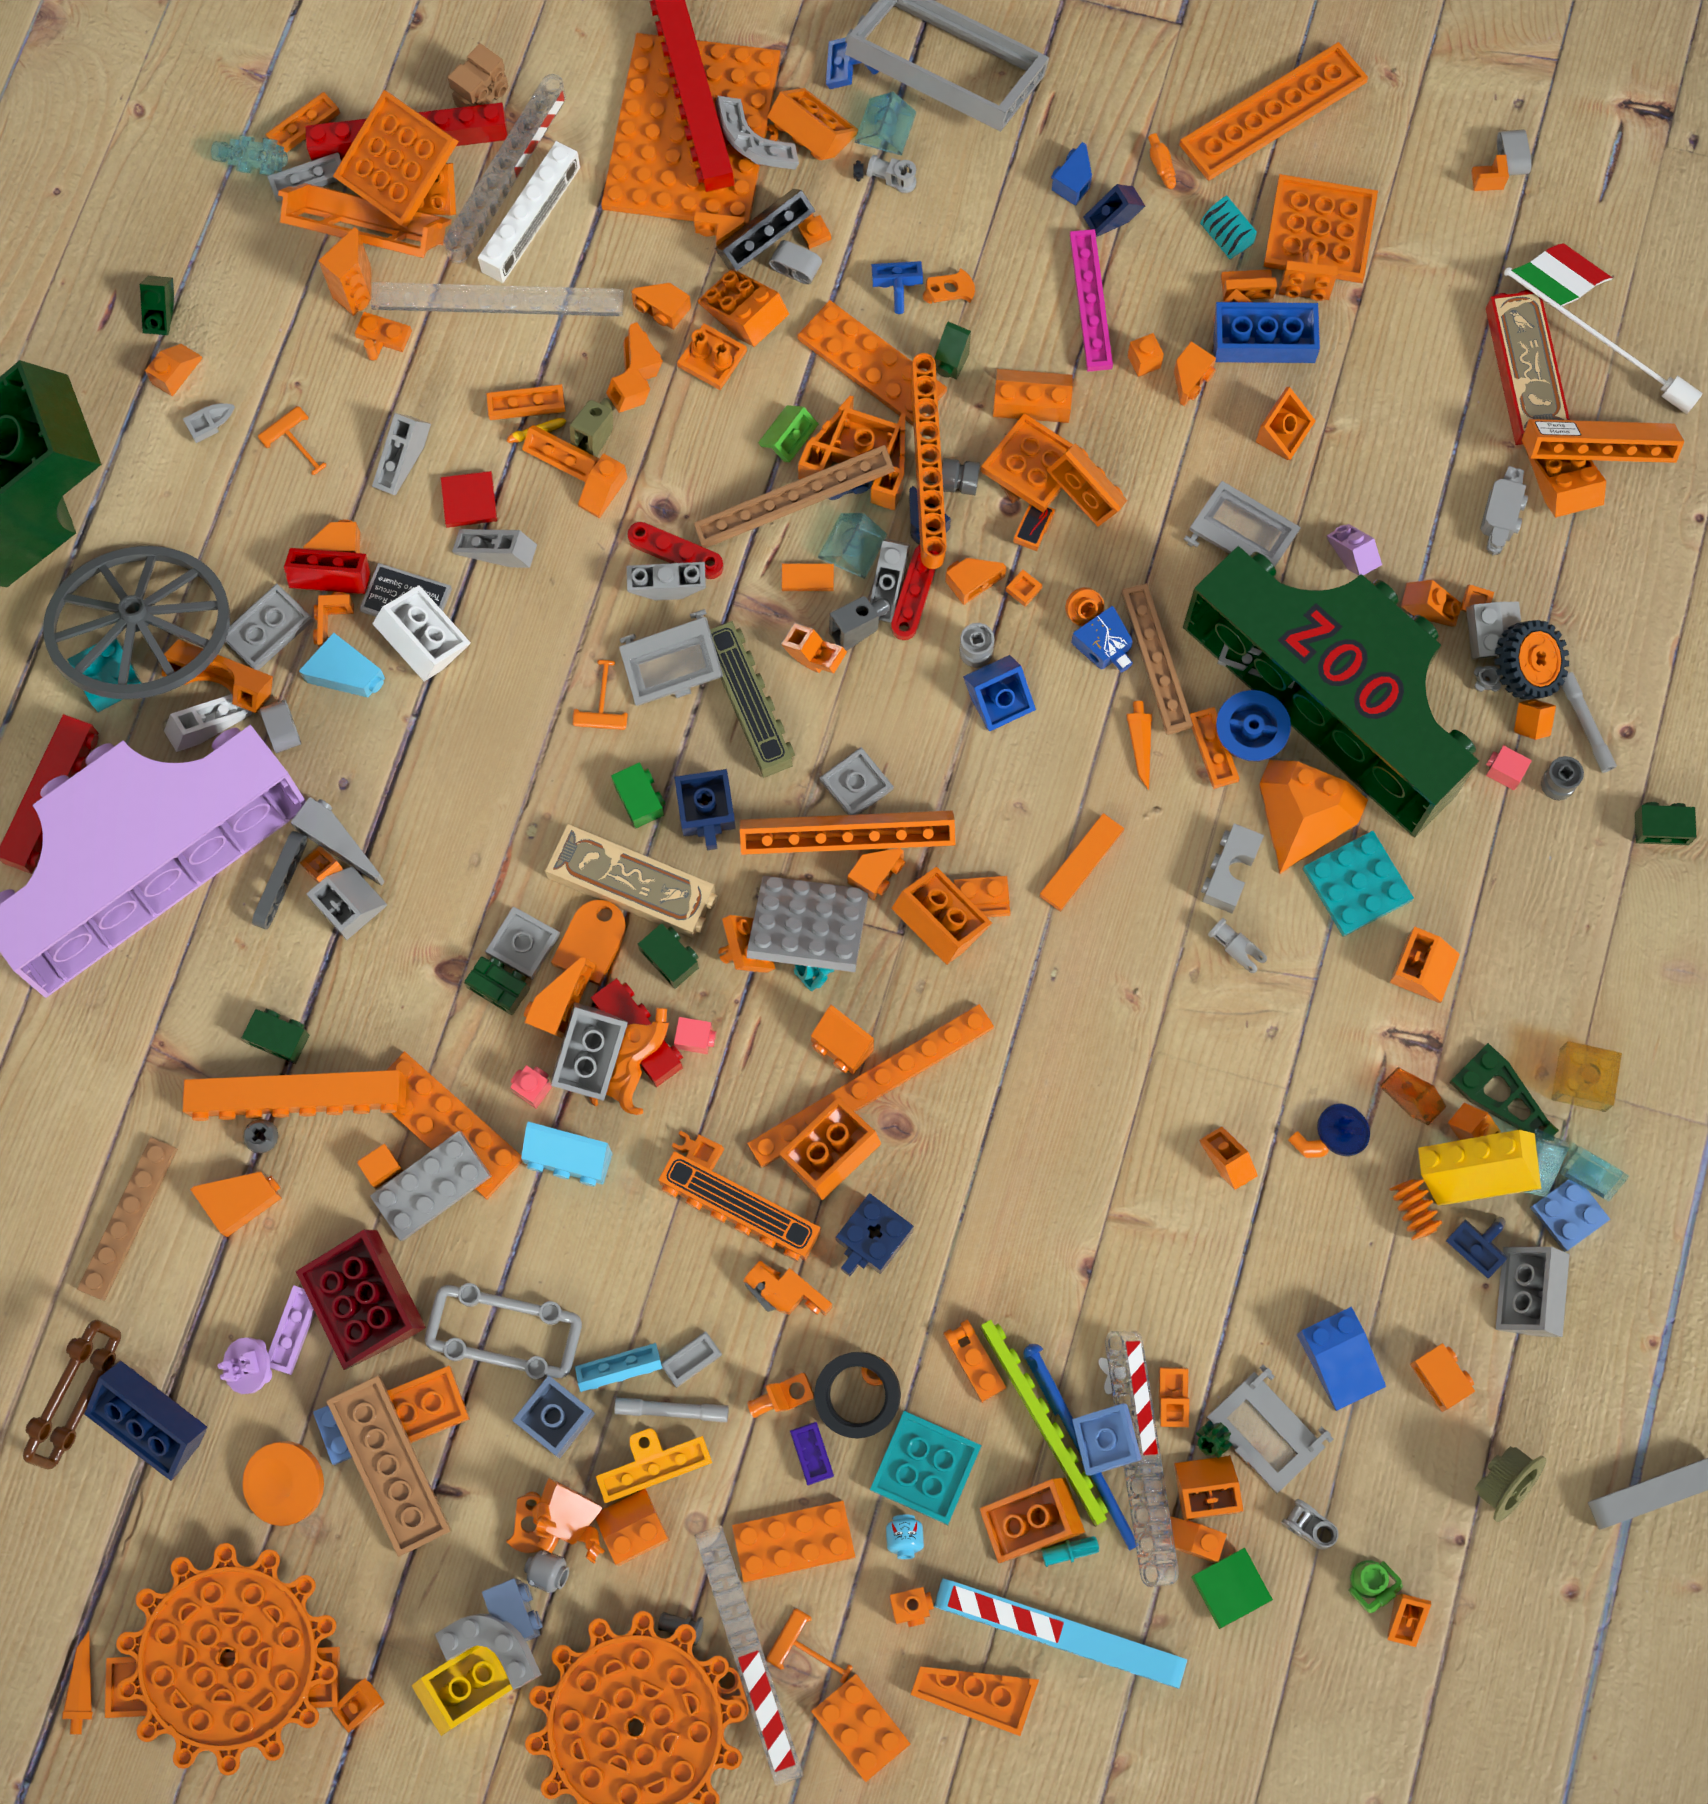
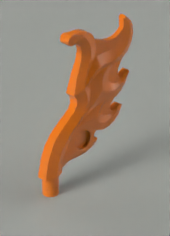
(636, 1045)

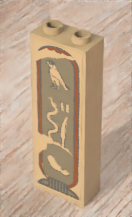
(631, 881)

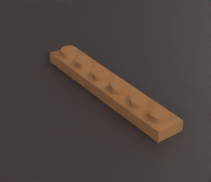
(1157, 659)
(127, 1219)

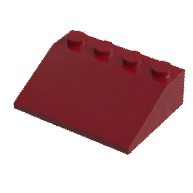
(360, 1298)

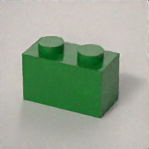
(638, 795)

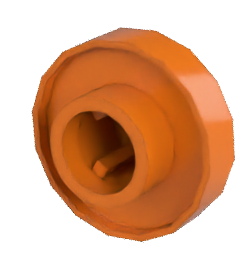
(1084, 605)

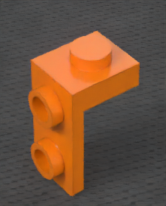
(328, 605)

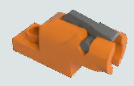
(783, 1292)

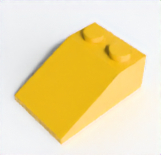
(462, 1687)

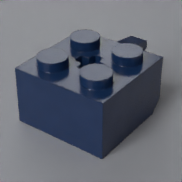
(706, 819)
(873, 1252)

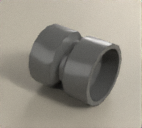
(960, 476)
(1562, 778)

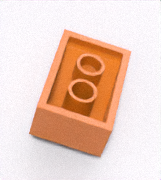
(554, 1004)
(1032, 1519)

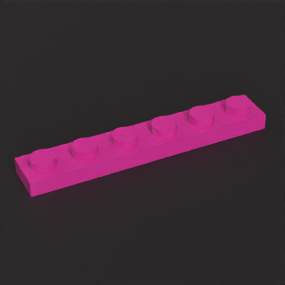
(1091, 300)

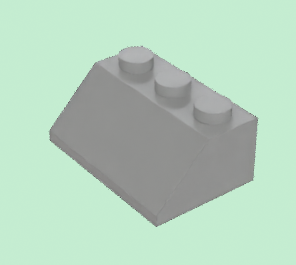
(588, 1051)
(1533, 1291)

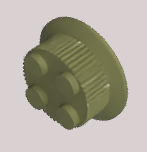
(1509, 1481)

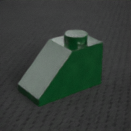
(952, 350)

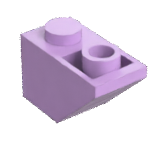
(1355, 549)

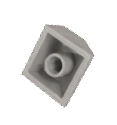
(1487, 624)

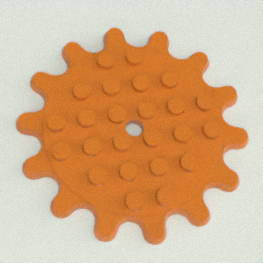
(182, 1669)
(642, 1680)

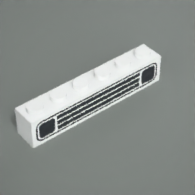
(529, 212)

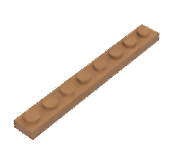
(794, 496)

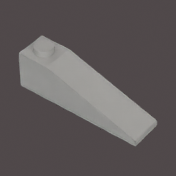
(324, 829)

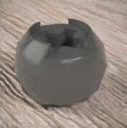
(252, 1141)

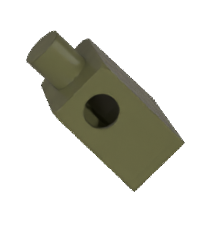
(592, 426)

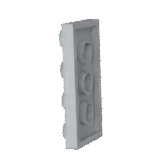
(430, 1186)

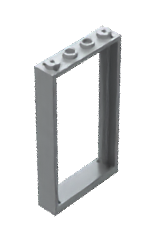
(935, 86)

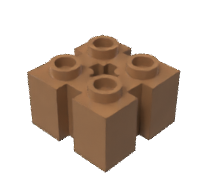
(478, 79)

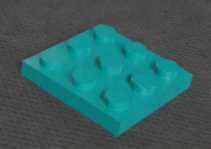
(1358, 883)
(925, 1468)

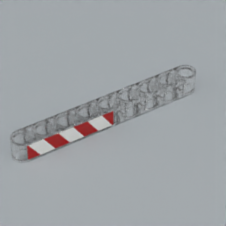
(504, 179)
(1145, 1477)
(749, 1656)

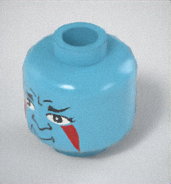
(904, 1536)

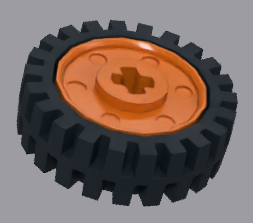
(1531, 659)

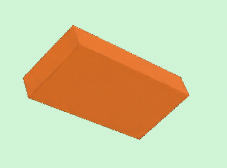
(807, 577)

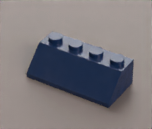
(145, 1419)

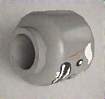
(546, 1571)

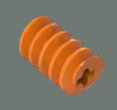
(1416, 1208)

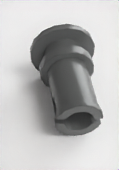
(670, 1623)

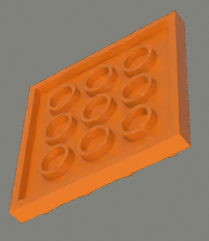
(395, 158)
(1324, 219)

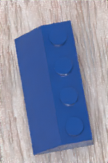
(1266, 332)

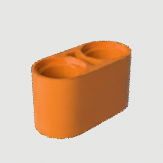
(736, 1692)

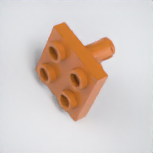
(711, 356)

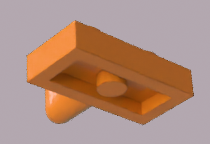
(381, 332)

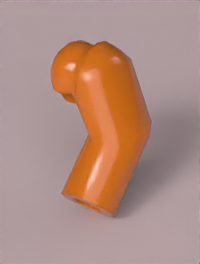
(1308, 1149)

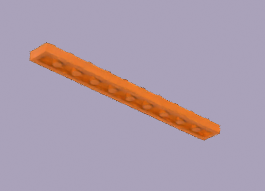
(878, 1080)

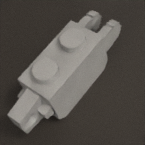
(1503, 509)

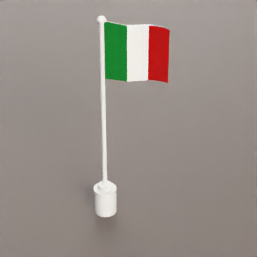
(1564, 277)

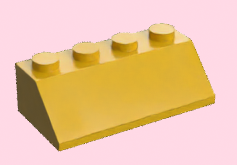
(1481, 1167)

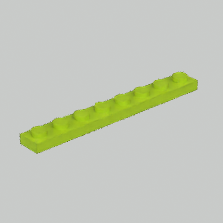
(1051, 1432)

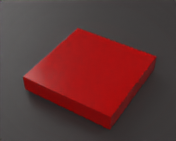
(469, 499)

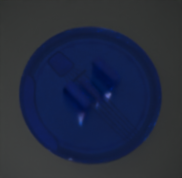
(1343, 1130)

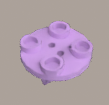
(246, 1365)

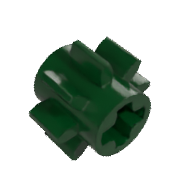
(1213, 1439)

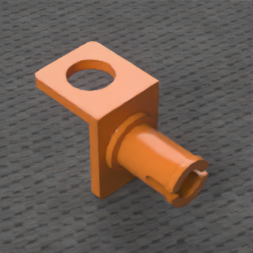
(780, 1396)

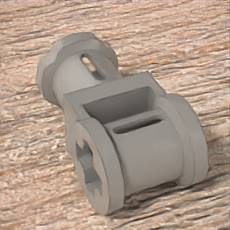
(894, 173)

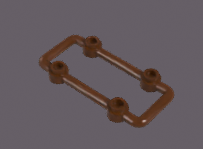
(79, 1352)

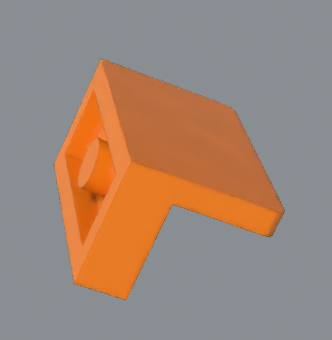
(1251, 283)

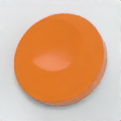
(283, 1483)

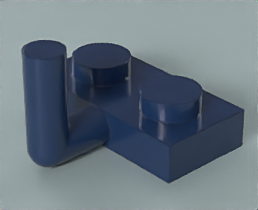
(1478, 1247)

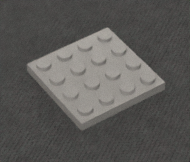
(808, 924)

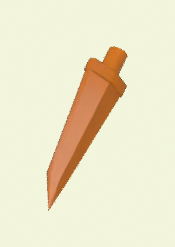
(1140, 734)
(78, 1699)

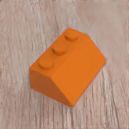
(811, 123)
(348, 272)
(1034, 393)
(1087, 485)
(941, 915)
(830, 1148)

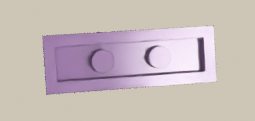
(291, 1331)

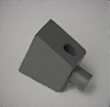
(856, 621)

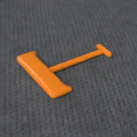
(282, 427)
(601, 719)
(787, 1639)

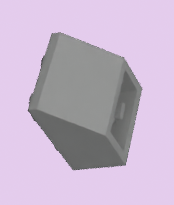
(346, 901)

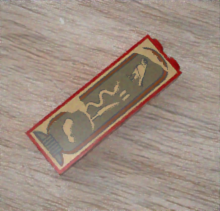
(1525, 360)

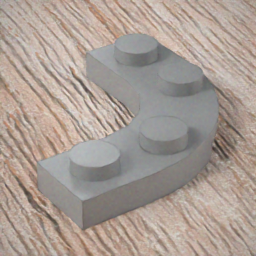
(748, 143)
(498, 1637)

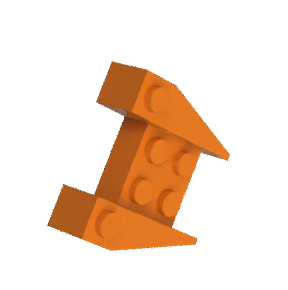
(853, 434)

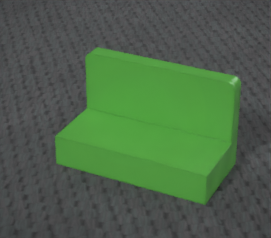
(789, 432)

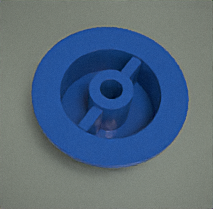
(1253, 725)

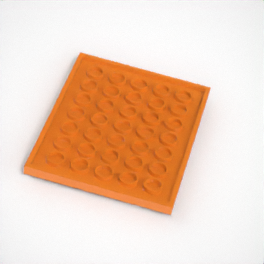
(650, 153)

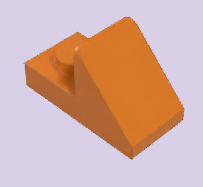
(717, 225)
(358, 1705)

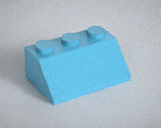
(565, 1154)

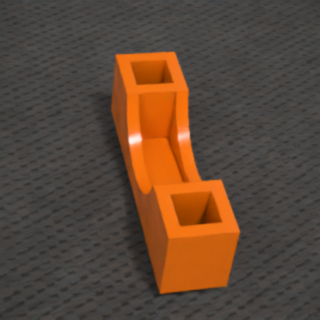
(247, 685)

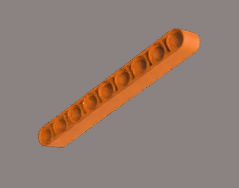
(927, 470)

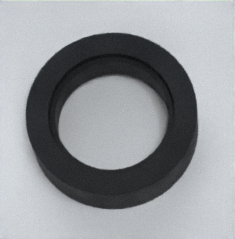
(828, 1413)

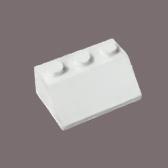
(420, 632)

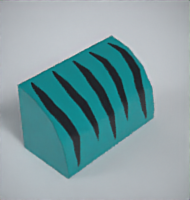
(1228, 227)

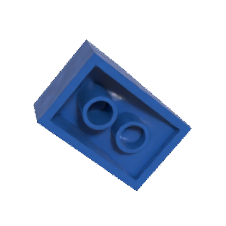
(1342, 1358)

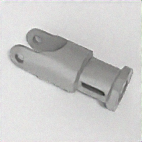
(1237, 945)

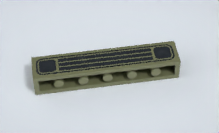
(750, 703)

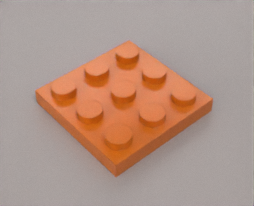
(1022, 462)

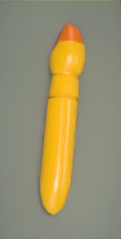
(519, 436)

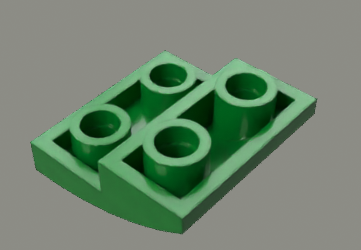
(1231, 1588)

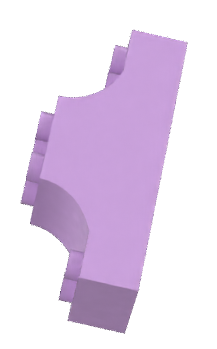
(134, 842)

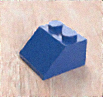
(1000, 692)

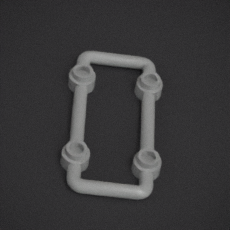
(536, 1366)

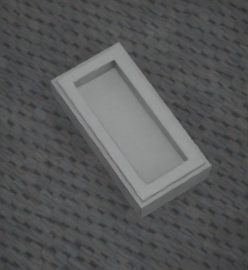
(691, 1359)

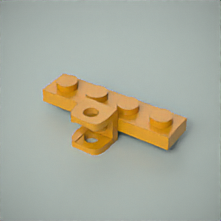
(652, 1465)

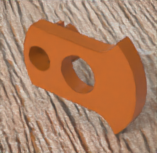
(936, 291)
(524, 1540)

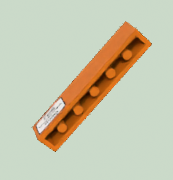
(1602, 440)

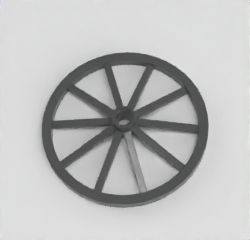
(136, 616)

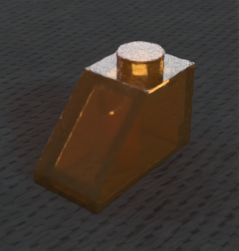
(1413, 1095)

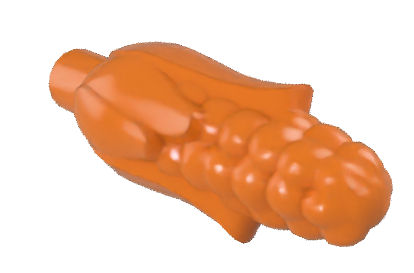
(1162, 161)

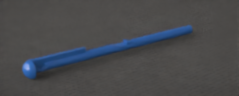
(1058, 1406)

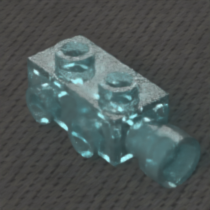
(252, 155)

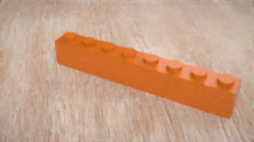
(847, 832)
(294, 1094)

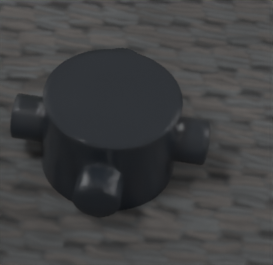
(858, 170)

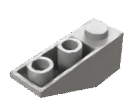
(890, 575)

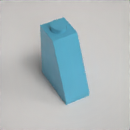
(342, 669)

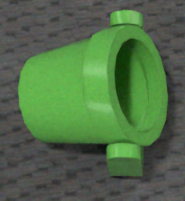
(1370, 1581)

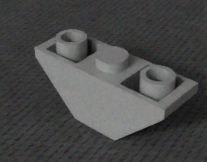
(666, 580)

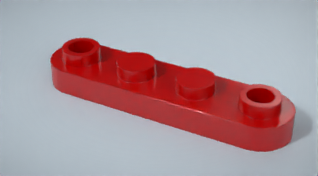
(673, 548)
(912, 597)

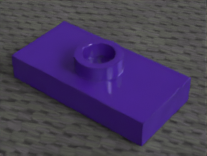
(812, 1453)

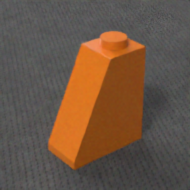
(237, 1199)

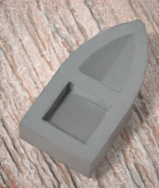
(207, 420)

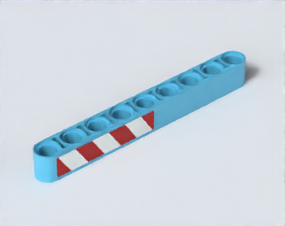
(1060, 1633)

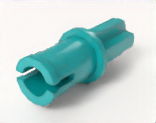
(1070, 1551)

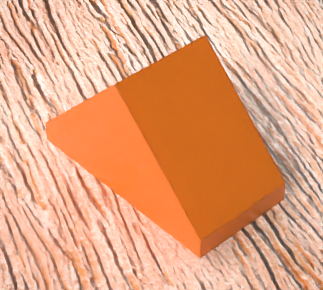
(320, 864)
(1408, 1619)

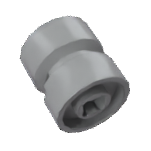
(976, 645)

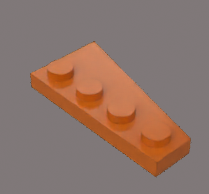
(981, 1696)

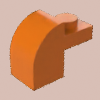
(811, 651)

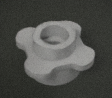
(1483, 672)

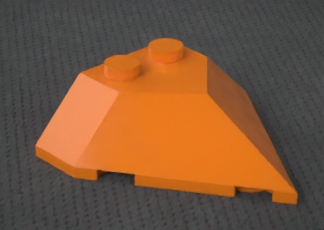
(1306, 809)

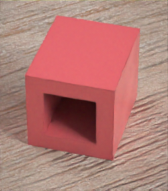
(1507, 767)
(694, 1035)

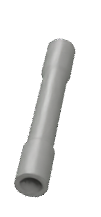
(1599, 748)
(639, 1407)

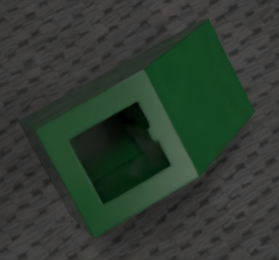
(156, 304)

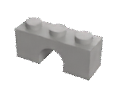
(1239, 847)

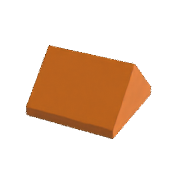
(1285, 425)

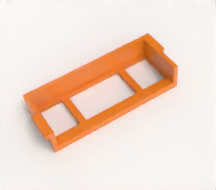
(355, 210)

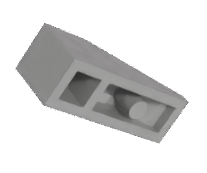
(400, 452)
(498, 547)

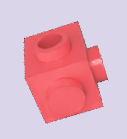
(531, 1085)

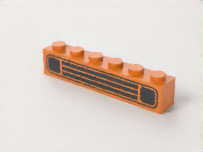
(739, 1206)

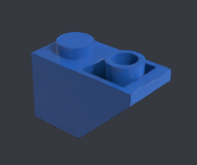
(1074, 177)

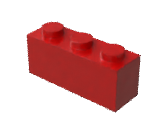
(327, 570)

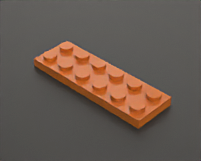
(863, 358)
(437, 1114)

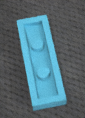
(618, 1367)

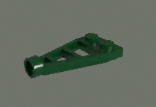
(1480, 1071)

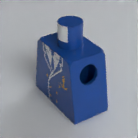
(1105, 641)

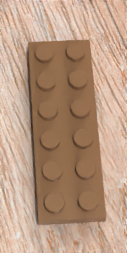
(388, 1466)

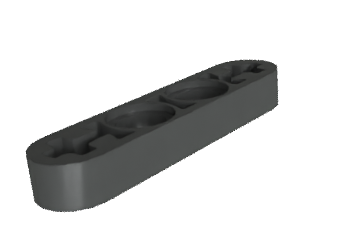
(279, 880)

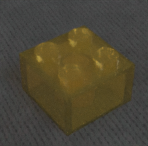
(1586, 1076)

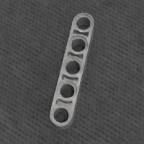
(1650, 1494)

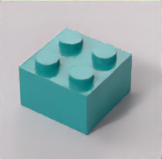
(105, 669)

